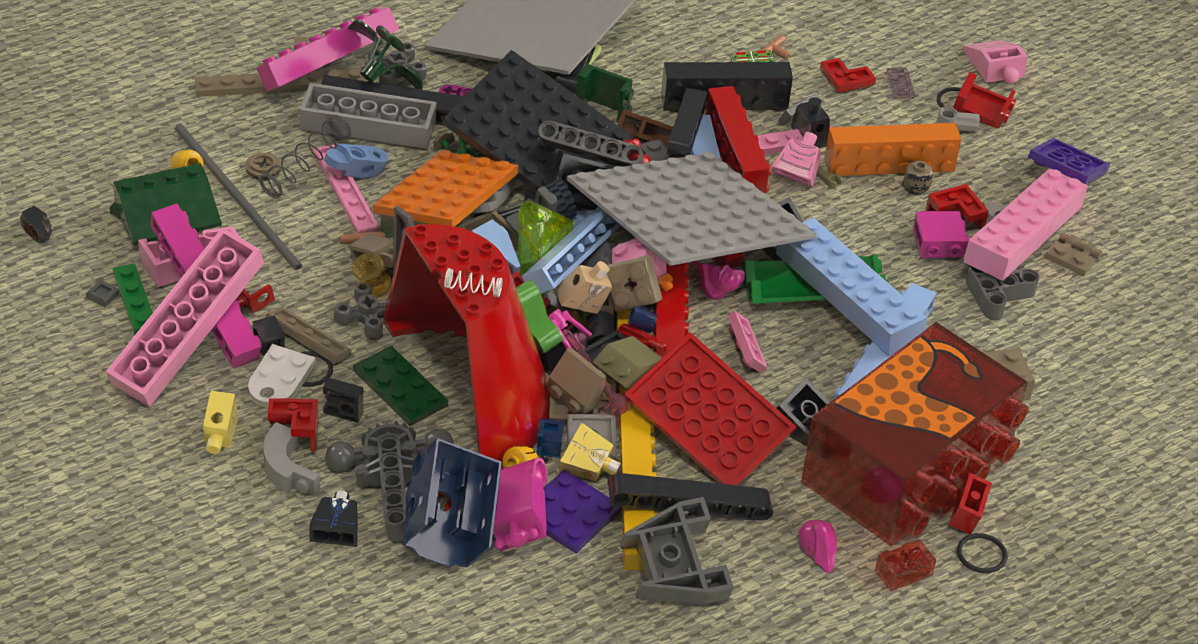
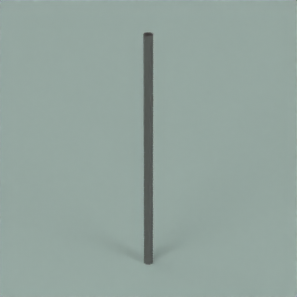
(241, 200)

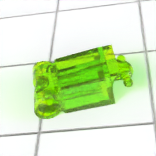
(539, 233)

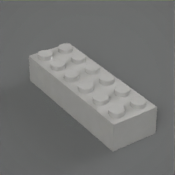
(369, 115)

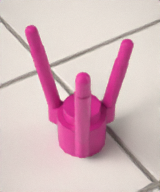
(559, 320)

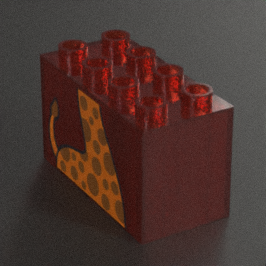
(914, 433)

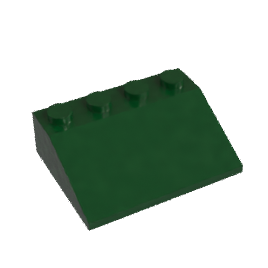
(147, 193)

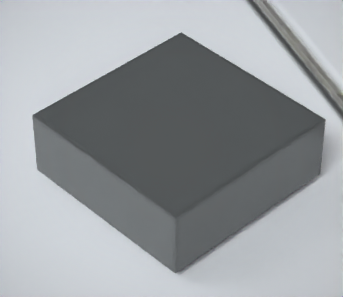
(102, 293)

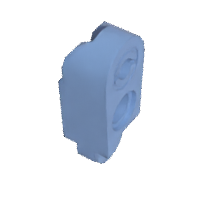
(357, 160)

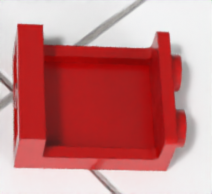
(989, 105)

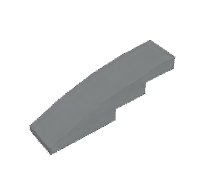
(497, 198)

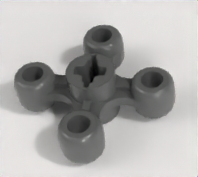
(400, 58)
(366, 311)

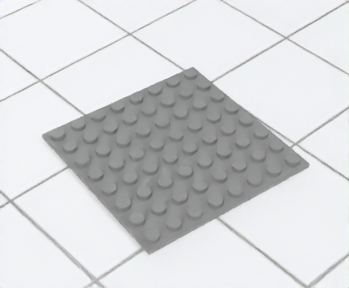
(543, 32)
(690, 208)

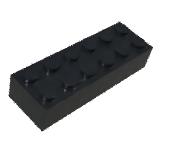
(758, 83)

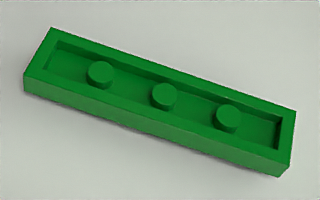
(133, 295)

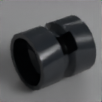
(599, 325)

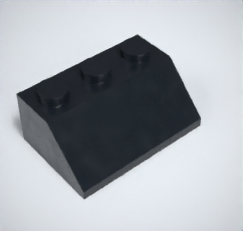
(571, 164)

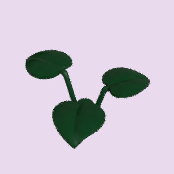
(374, 66)

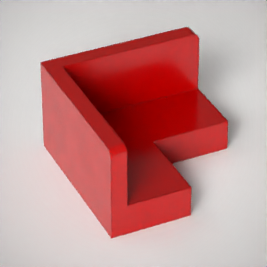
(959, 198)
(299, 413)

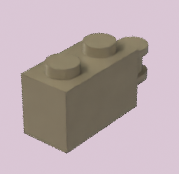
(374, 244)

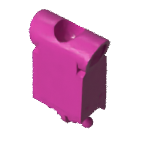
(520, 504)

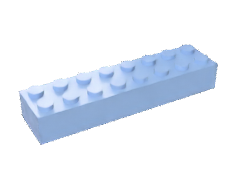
(854, 289)

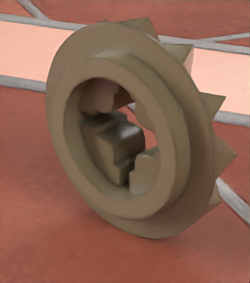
(256, 161)

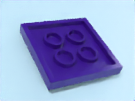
(1068, 160)
(575, 511)

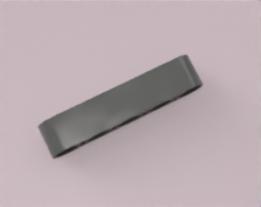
(583, 138)

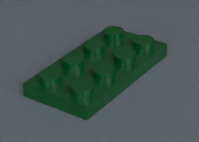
(400, 385)

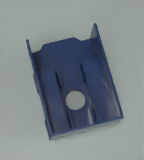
(454, 534)

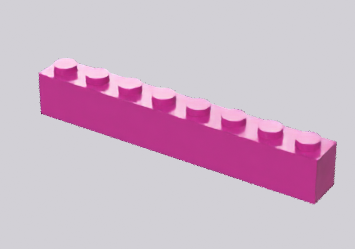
(322, 49)
(183, 248)

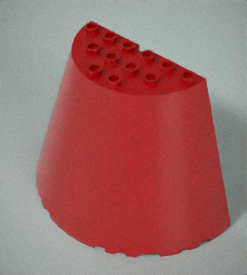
(503, 356)

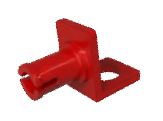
(251, 301)

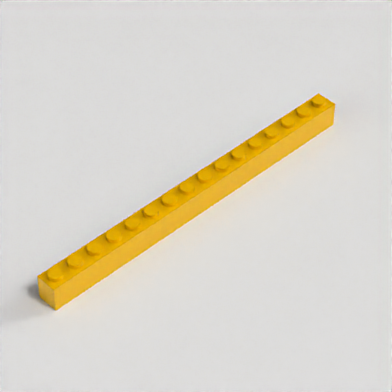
(636, 459)

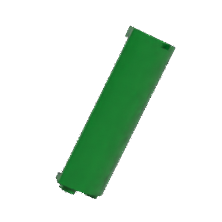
(780, 283)

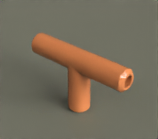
(774, 45)
(350, 238)

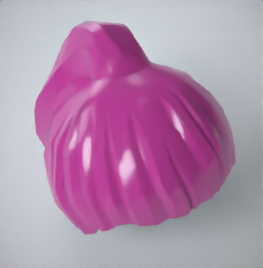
(719, 280)
(819, 542)

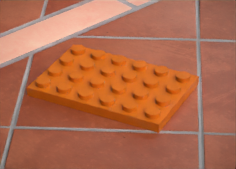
(447, 188)

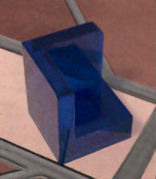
(550, 438)

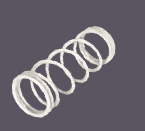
(496, 289)

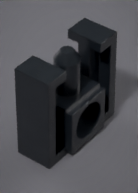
(343, 400)

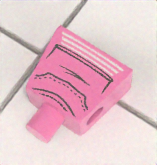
(799, 160)

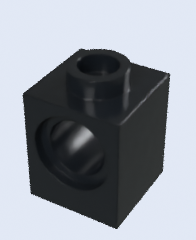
(269, 333)

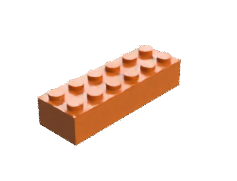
(891, 148)

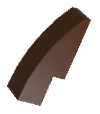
(644, 127)

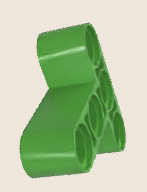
(542, 328)

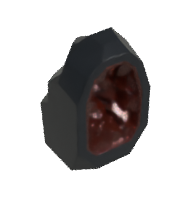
(36, 224)

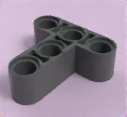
(993, 293)

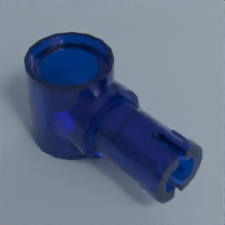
(642, 318)

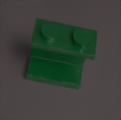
(604, 88)

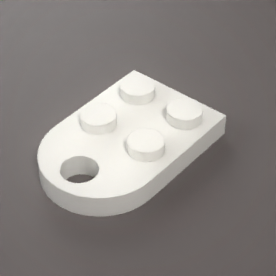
(280, 374)

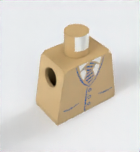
(585, 288)

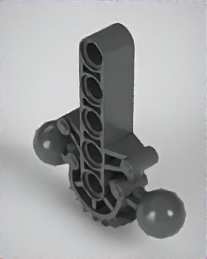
(387, 463)

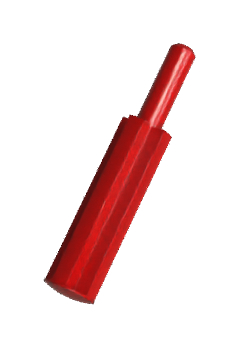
(647, 339)

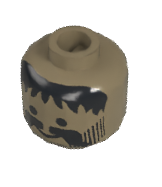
(918, 176)

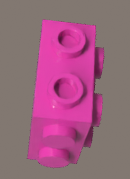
(940, 234)

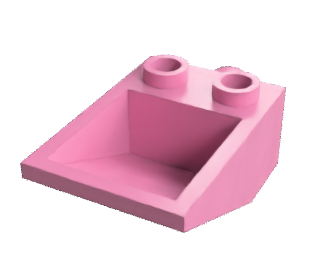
(997, 60)

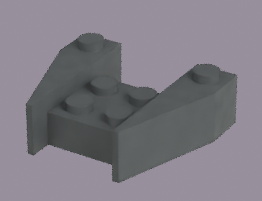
(672, 560)

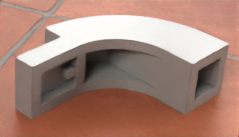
(280, 469)

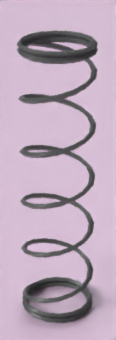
(347, 128)

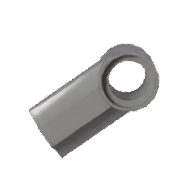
(964, 121)

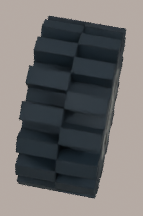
(565, 201)

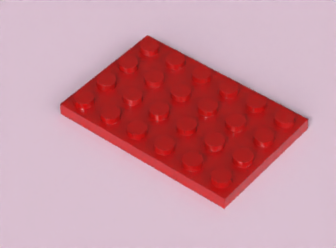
(710, 411)

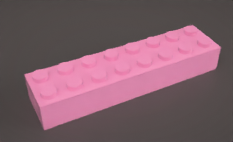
(1025, 224)
(185, 317)

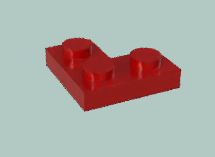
(845, 79)

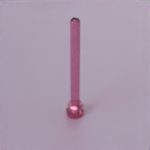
(617, 403)

